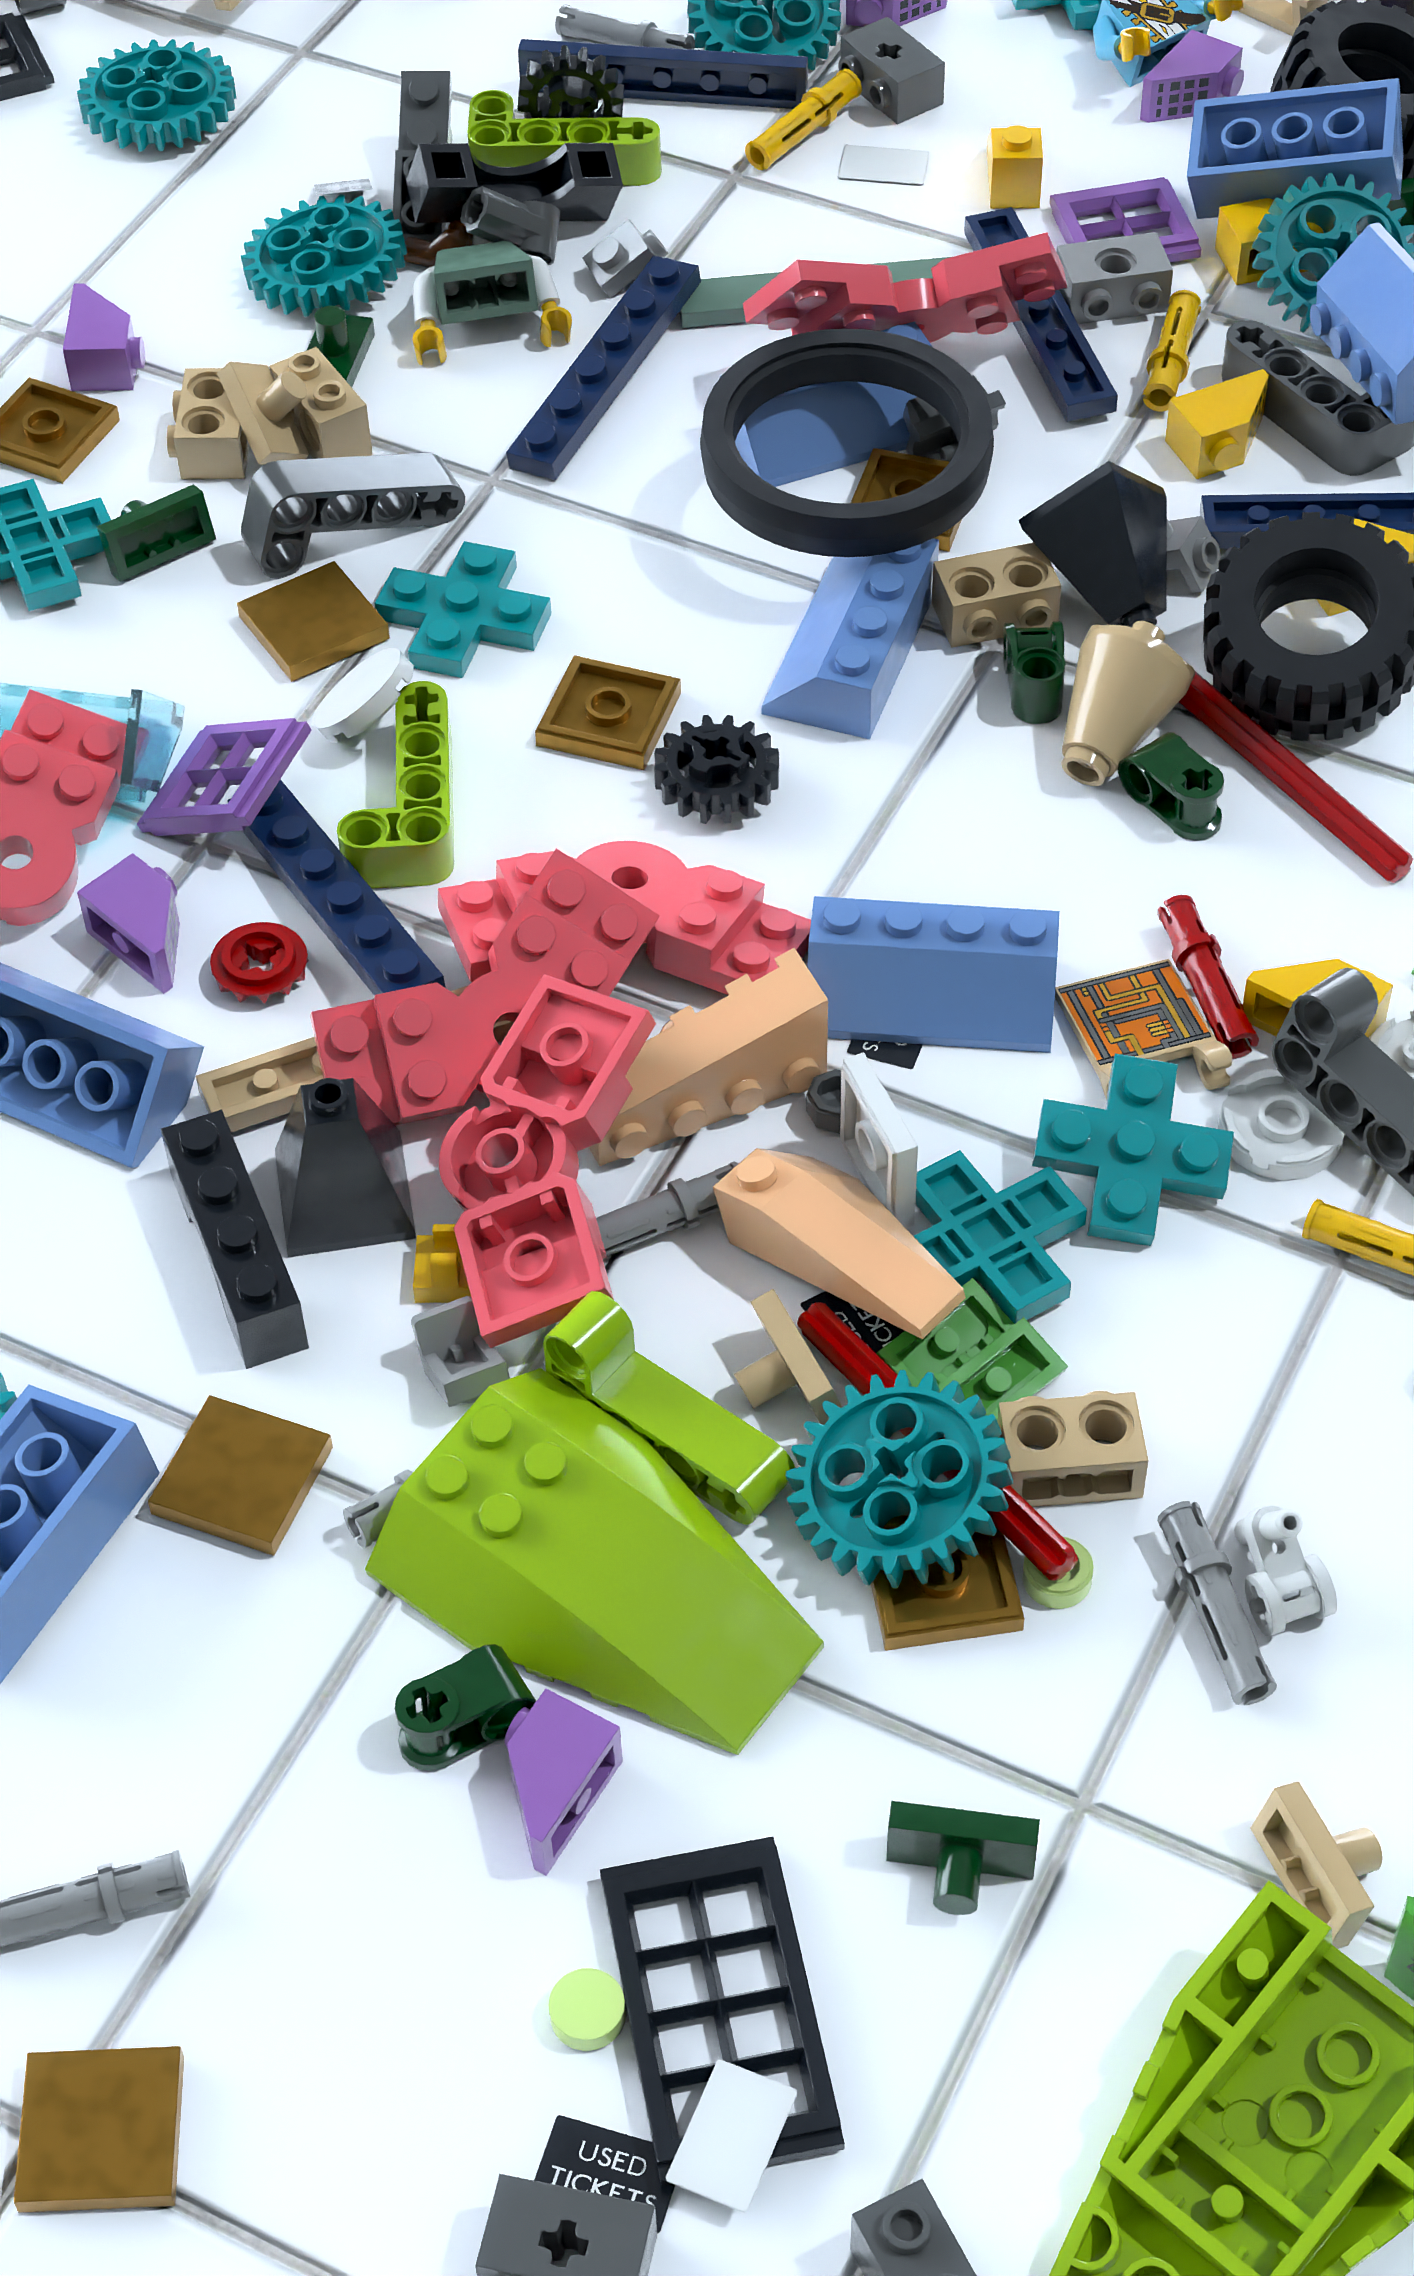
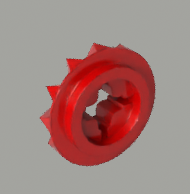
(263, 943)

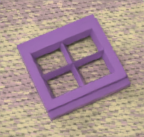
(1124, 196)
(280, 742)

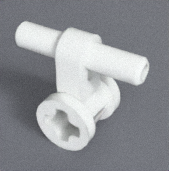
(1282, 1571)

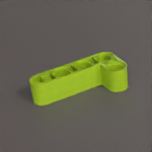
(511, 142)
(416, 837)
(700, 1440)

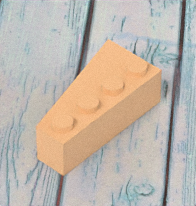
(724, 1059)

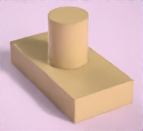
(265, 409)
(787, 1365)
(1316, 1866)

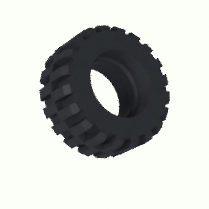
(1354, 45)
(1305, 562)

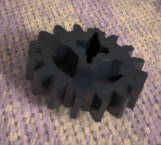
(572, 87)
(716, 769)

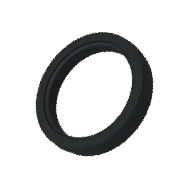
(847, 527)

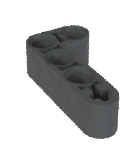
(1315, 404)
(342, 494)
(1346, 1074)

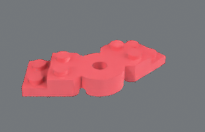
(964, 295)
(54, 793)
(707, 926)
(427, 1048)
(551, 1092)

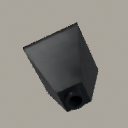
(1108, 542)
(341, 1172)

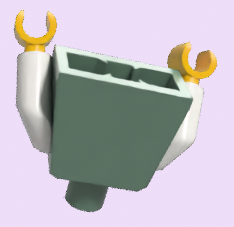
(484, 284)

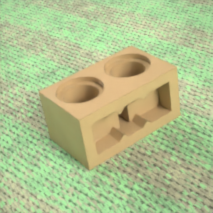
(332, 414)
(206, 430)
(992, 588)
(1073, 1463)

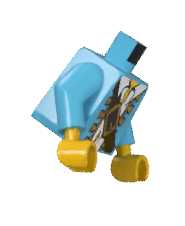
(1144, 31)

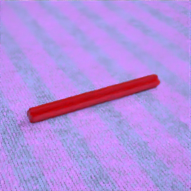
(1297, 780)
(857, 1362)

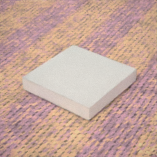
(878, 1139)

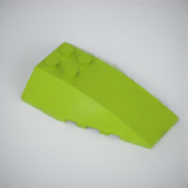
(591, 1565)
(1263, 2120)

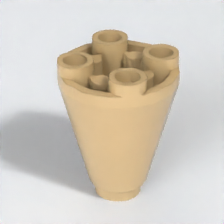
(1119, 696)

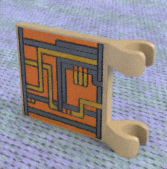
(1142, 1016)

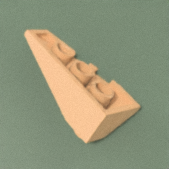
(834, 1237)

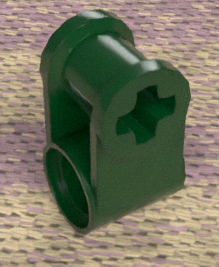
(1035, 671)
(1175, 786)
(464, 1704)

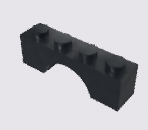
(576, 179)
(236, 1239)

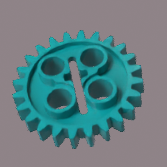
(766, 26)
(156, 95)
(1340, 214)
(324, 255)
(939, 1513)

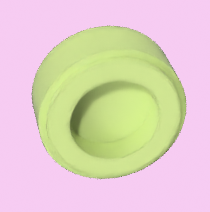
(1066, 1591)
(587, 2009)

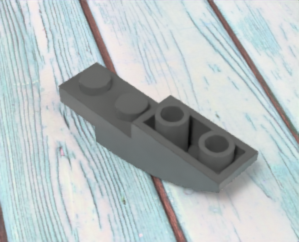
(422, 120)

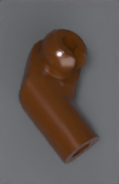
(424, 252)

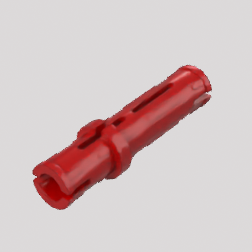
(1200, 959)

